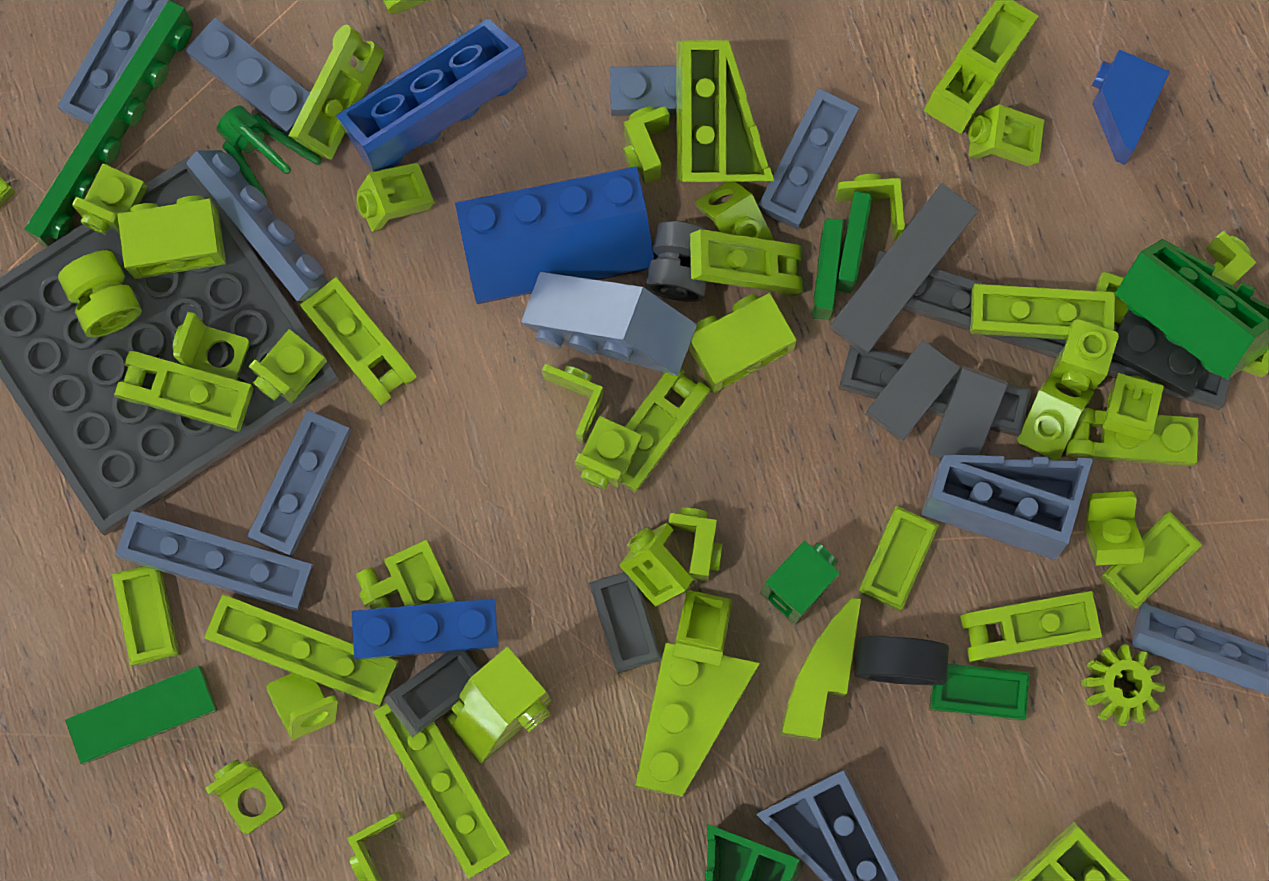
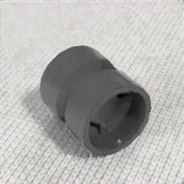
(671, 272)

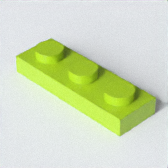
(1037, 310)

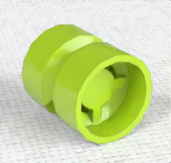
(98, 290)

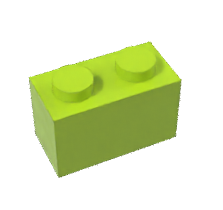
(171, 237)
(741, 341)

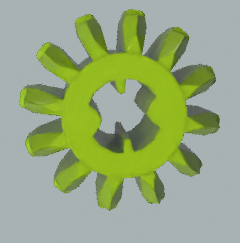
(1133, 673)

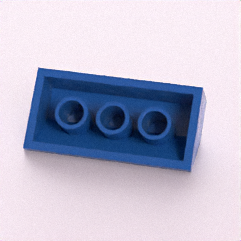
(433, 95)
(567, 228)

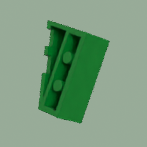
(1196, 309)
(744, 860)

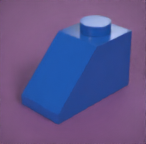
(1126, 100)

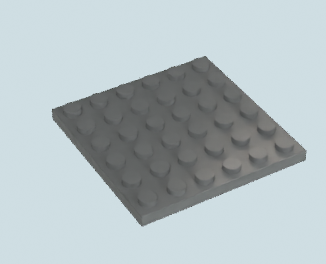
(65, 383)

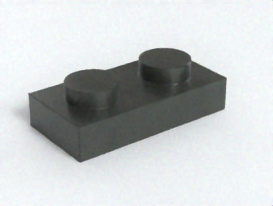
(1153, 355)

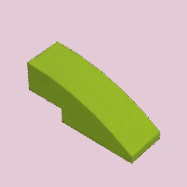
(980, 64)
(822, 674)

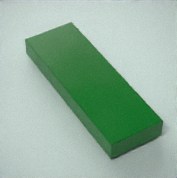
(141, 715)

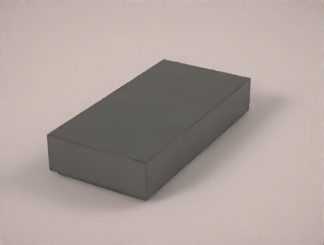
(912, 391)
(968, 414)
(625, 622)
(431, 691)

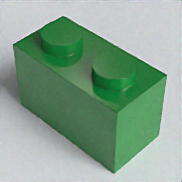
(801, 580)

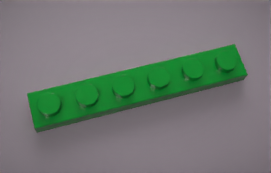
(119, 111)

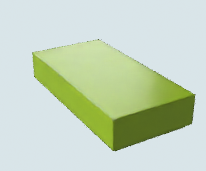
(1166, 549)
(898, 558)
(145, 615)
(703, 628)

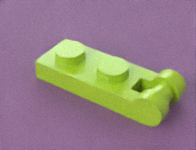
(336, 90)
(745, 261)
(357, 339)
(185, 391)
(661, 424)
(1170, 444)
(1033, 626)

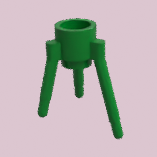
(246, 133)

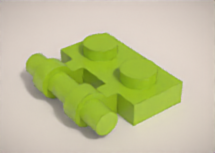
(413, 574)

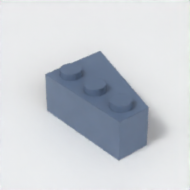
(608, 321)
(1009, 499)
(832, 832)

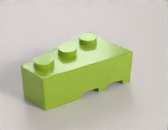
(714, 118)
(498, 705)
(686, 718)
(1071, 858)

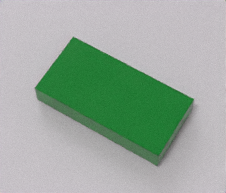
(853, 242)
(827, 269)
(982, 692)

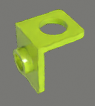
(878, 189)
(737, 215)
(194, 341)
(579, 382)
(1053, 418)
(301, 705)
(233, 781)
(361, 861)

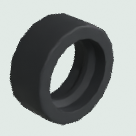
(902, 660)

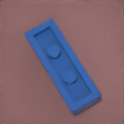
(425, 629)

